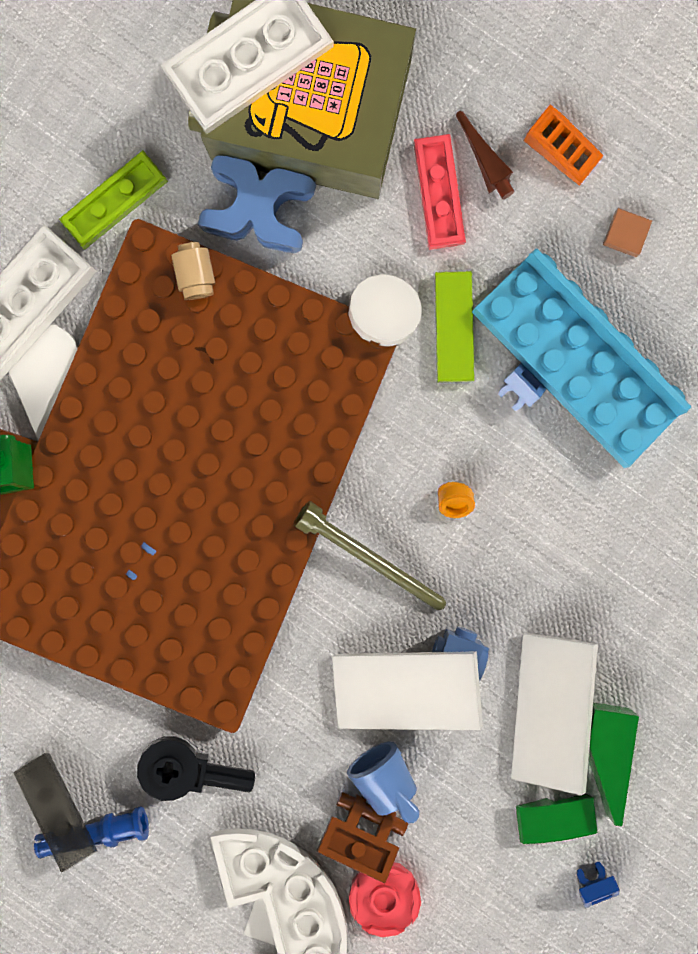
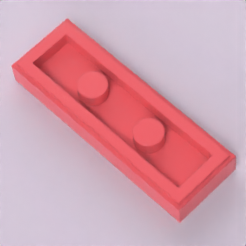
(439, 191)

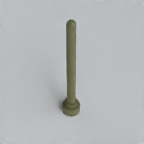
(312, 520)

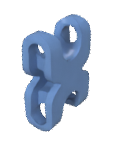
(257, 204)

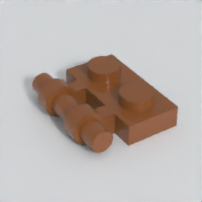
(358, 848)

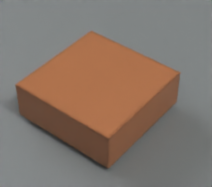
(627, 232)

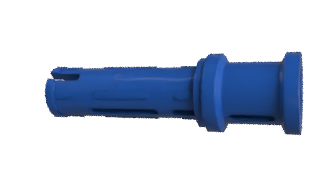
(108, 831)

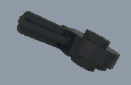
(188, 772)

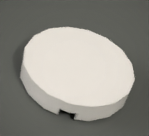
(385, 310)

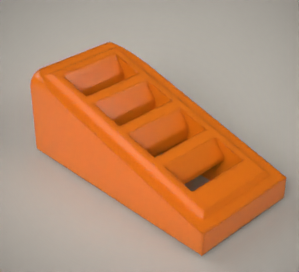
(572, 135)

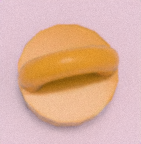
(455, 500)

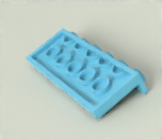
(581, 358)

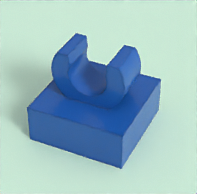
(597, 890)

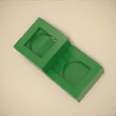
(556, 820)

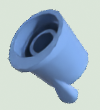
(385, 781)

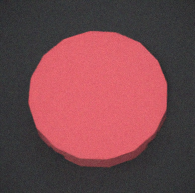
(387, 906)

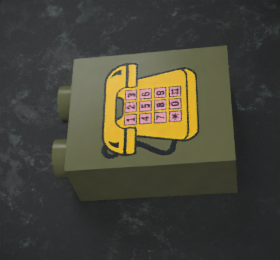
(331, 115)

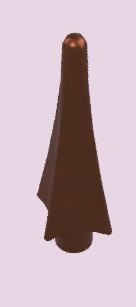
(493, 169)

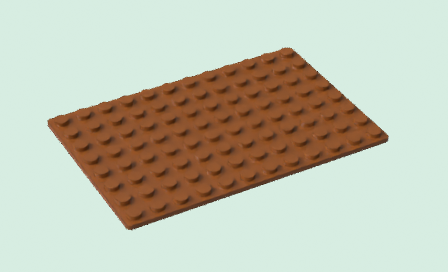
(192, 464)

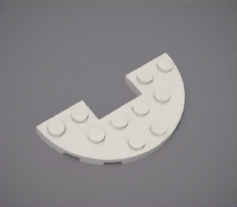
(296, 890)

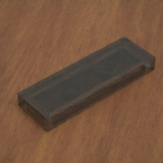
(55, 812)

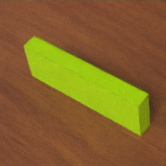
(113, 200)
(454, 327)

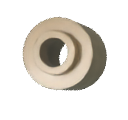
(193, 271)

